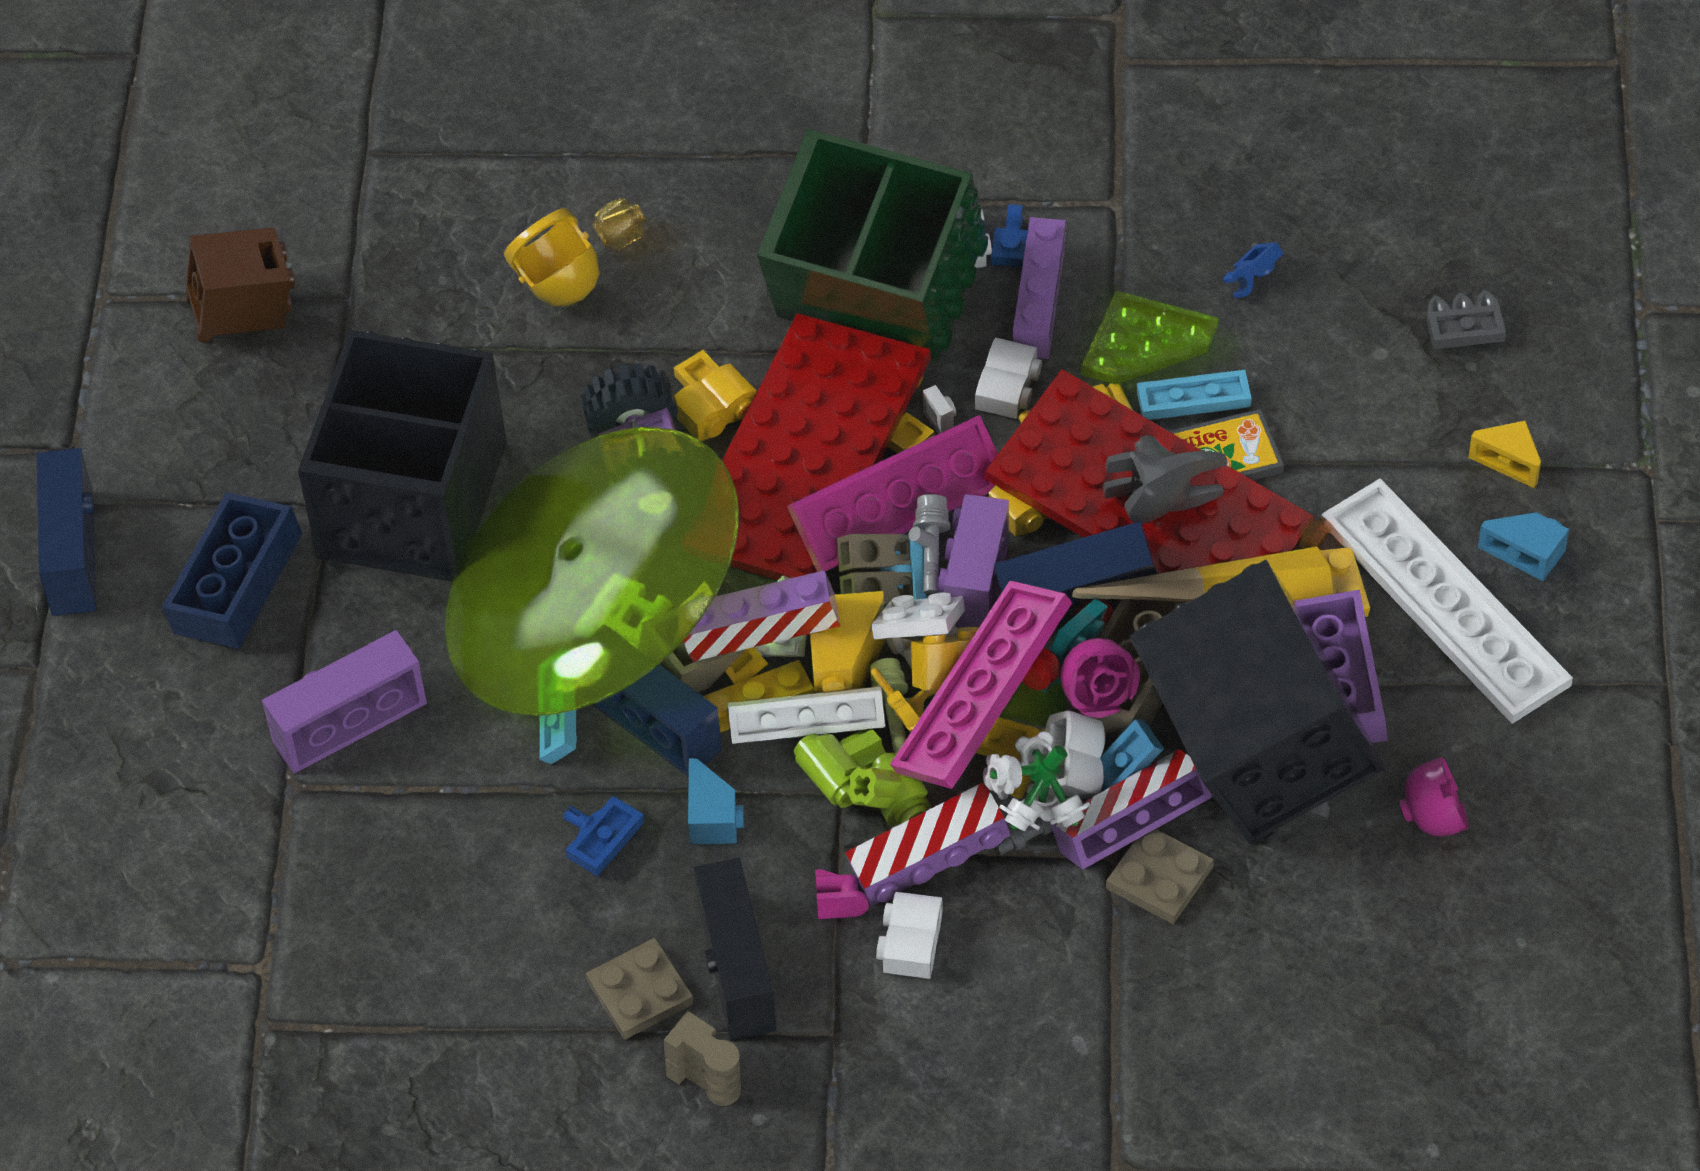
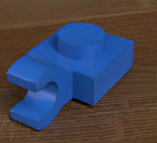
(1010, 243)
(1256, 262)

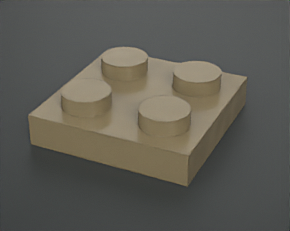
(1160, 874)
(639, 988)

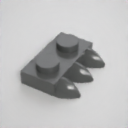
(1465, 322)

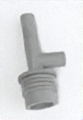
(930, 520)

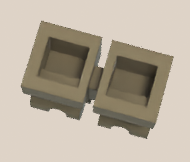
(701, 1058)

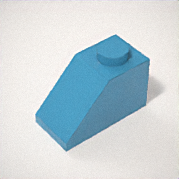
(1525, 542)
(711, 807)

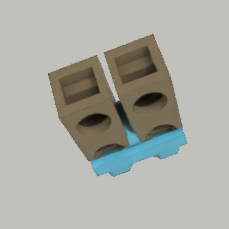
(896, 557)

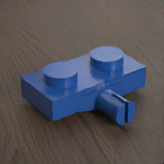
(601, 834)

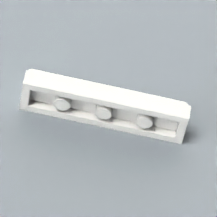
(806, 715)

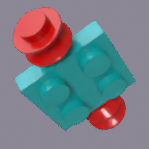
(1085, 625)

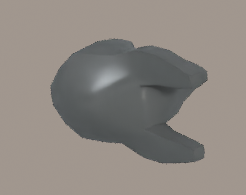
(1161, 479)

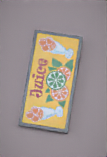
(1242, 439)

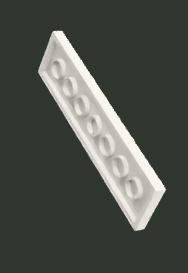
(1447, 601)

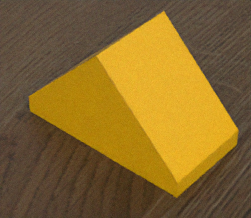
(1508, 451)

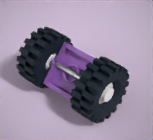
(629, 400)

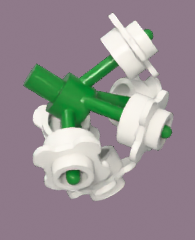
(1045, 796)

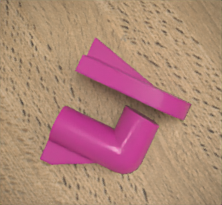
(839, 896)

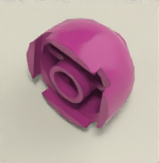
(1099, 677)
(1433, 800)

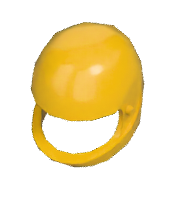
(558, 265)

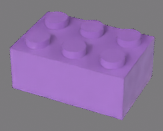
(977, 544)

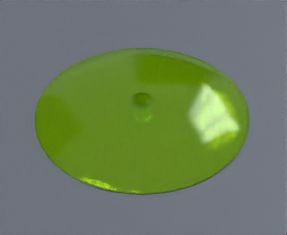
(592, 571)

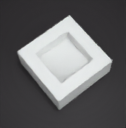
(938, 409)

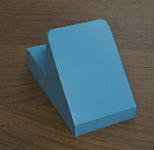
(1129, 753)

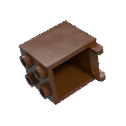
(238, 282)

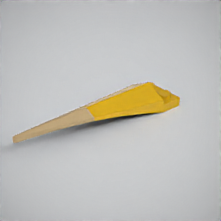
(1302, 572)

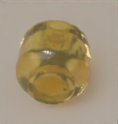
(619, 223)

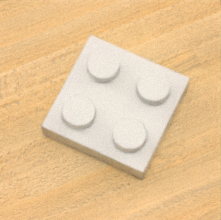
(918, 617)

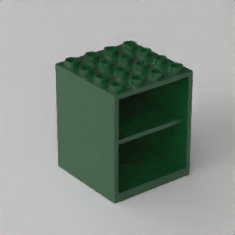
(873, 241)

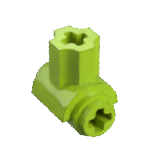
(831, 761)
(894, 794)

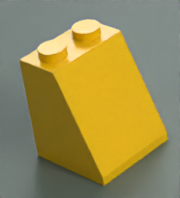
(845, 652)

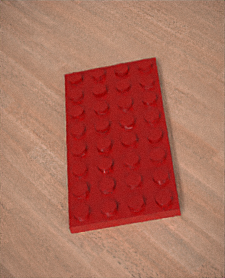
(813, 422)
(1060, 470)

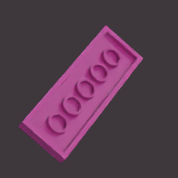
(886, 494)
(981, 684)

